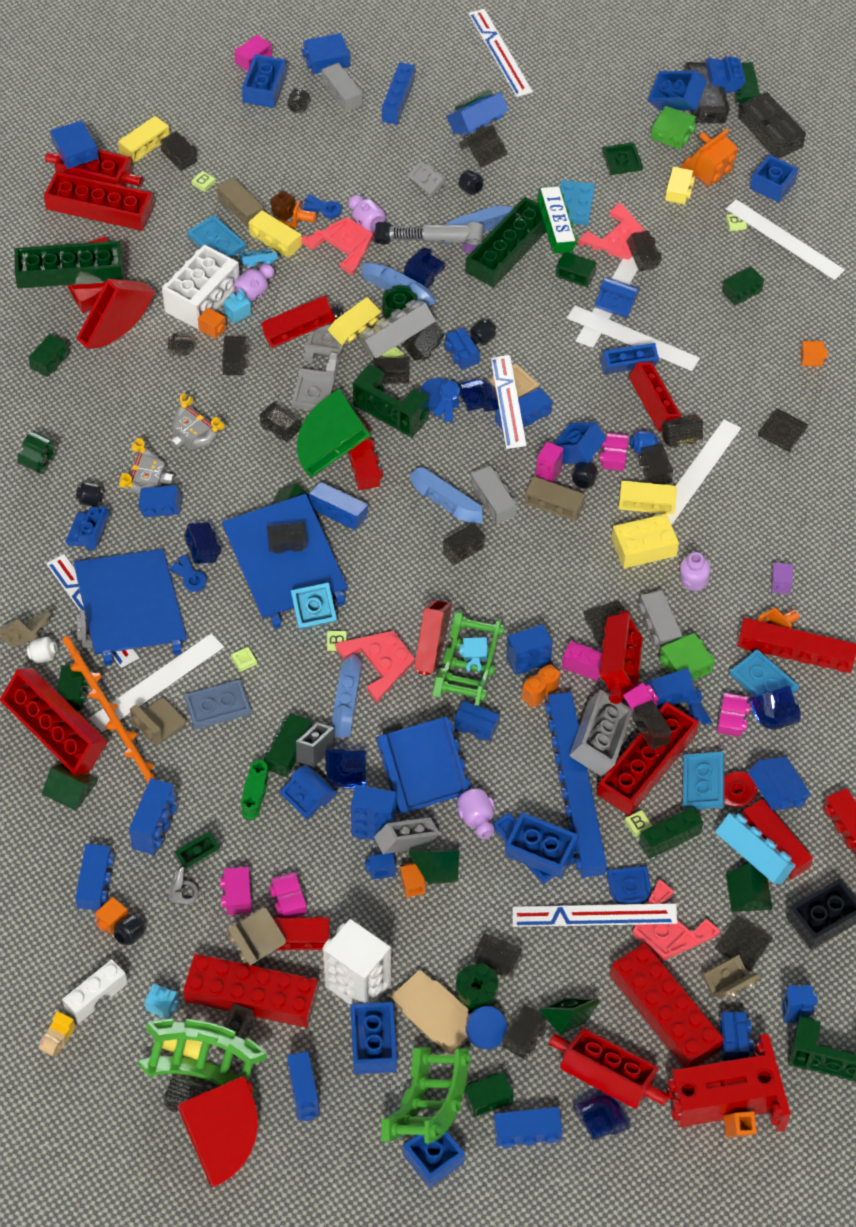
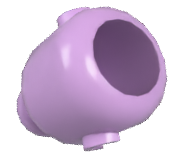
(366, 212)
(254, 281)
(695, 572)
(477, 811)

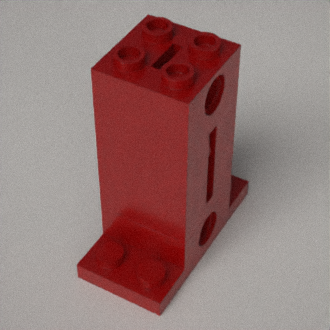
(729, 1087)

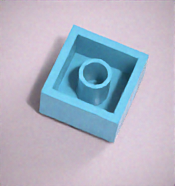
(313, 606)

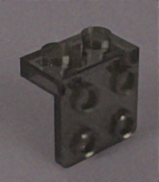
(484, 145)

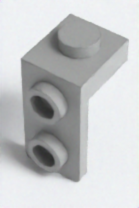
(82, 632)

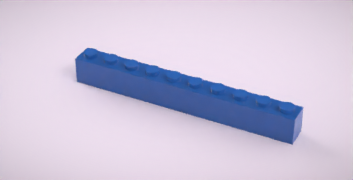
(576, 786)

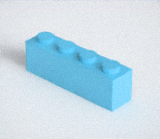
(755, 849)

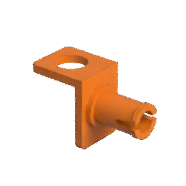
(299, 214)
(776, 618)

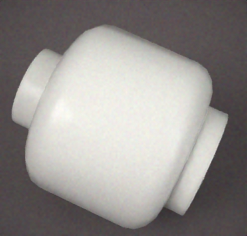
(42, 650)

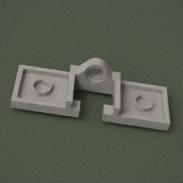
(312, 384)

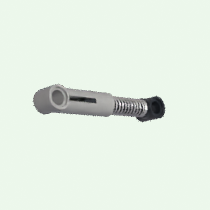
(470, 233)

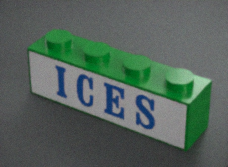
(556, 219)

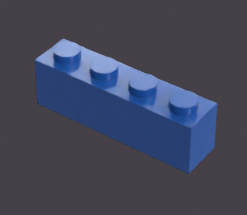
(398, 93)

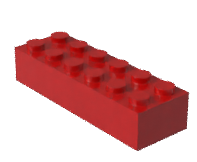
(98, 200)
(53, 721)
(641, 767)
(266, 991)
(666, 1007)

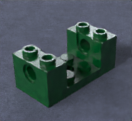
(403, 416)
(816, 1058)

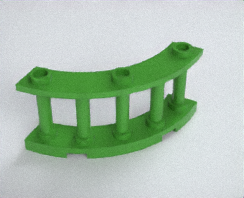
(444, 677)
(207, 1034)
(433, 1128)

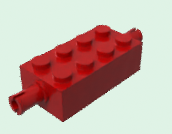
(108, 168)
(620, 655)
(609, 1068)

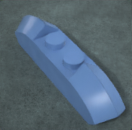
(488, 217)
(387, 278)
(446, 496)
(346, 696)

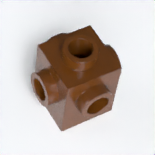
(283, 205)

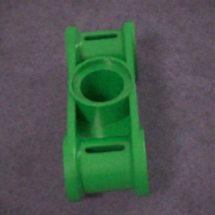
(254, 790)

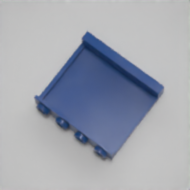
(423, 764)

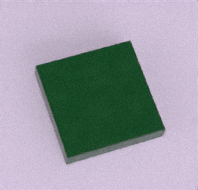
(622, 158)

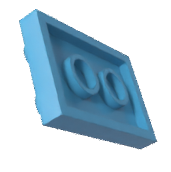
(578, 200)
(216, 236)
(265, 256)
(761, 675)
(703, 780)

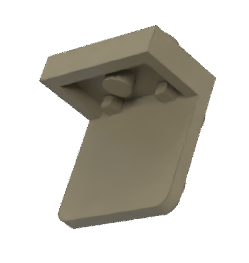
(17, 633)
(157, 720)
(256, 936)
(728, 978)

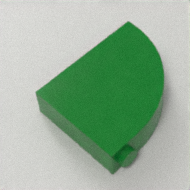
(329, 433)

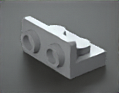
(426, 178)

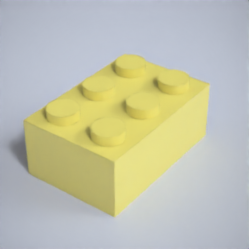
(645, 541)

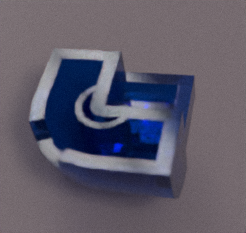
(423, 267)
(478, 395)
(776, 708)
(345, 768)
(601, 1115)

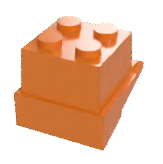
(713, 158)

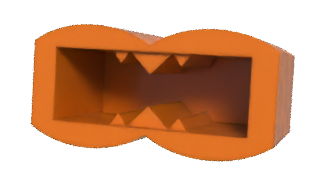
(541, 685)

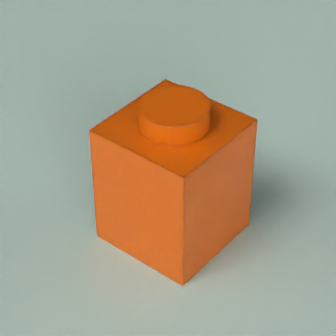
(212, 323)
(813, 353)
(412, 880)
(109, 915)
(740, 1124)

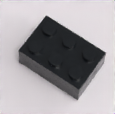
(823, 914)

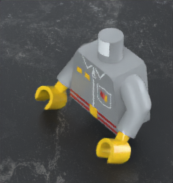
(192, 428)
(146, 472)

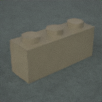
(239, 201)
(554, 498)

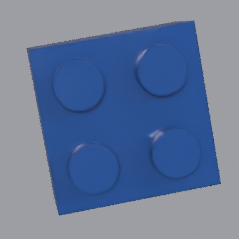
(774, 178)
(580, 442)
(529, 649)
(434, 1159)

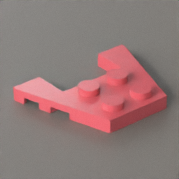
(345, 236)
(616, 240)
(385, 654)
(671, 939)

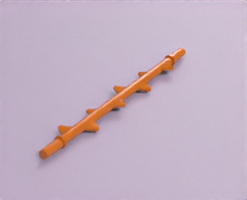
(110, 708)

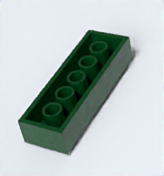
(506, 243)
(68, 264)

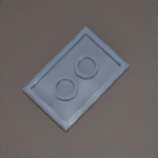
(217, 704)

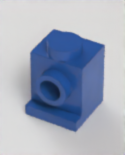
(381, 866)

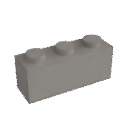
(342, 87)
(493, 494)
(659, 619)
(406, 835)

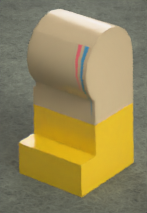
(57, 1034)

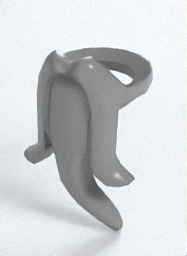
(174, 892)

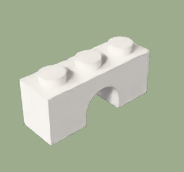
(81, 1000)

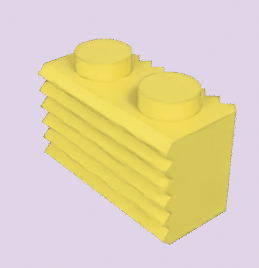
(679, 185)

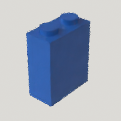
(325, 52)
(74, 144)
(779, 783)
(303, 1086)

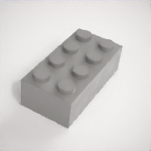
(396, 328)
(601, 733)

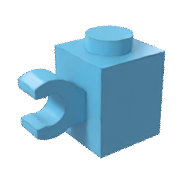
(237, 307)
(474, 651)
(162, 1001)

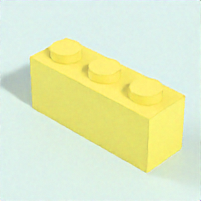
(143, 139)
(275, 234)
(354, 321)
(647, 497)

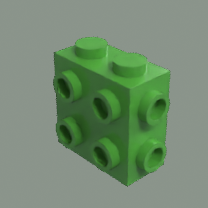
(673, 127)
(687, 653)

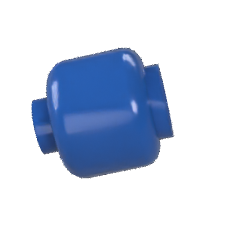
(642, 439)

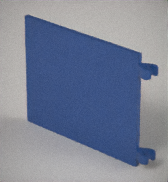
(275, 575)
(129, 602)

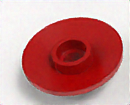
(739, 782)

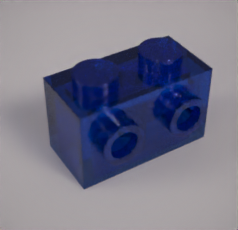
(202, 543)

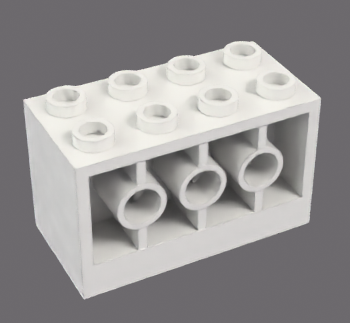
(200, 284)
(357, 964)

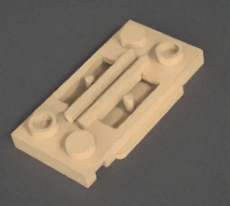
(433, 1011)

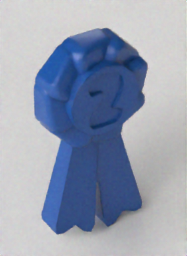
(328, 209)
(448, 392)
(193, 580)
(697, 711)

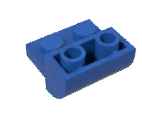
(726, 73)
(616, 297)
(88, 528)
(307, 791)

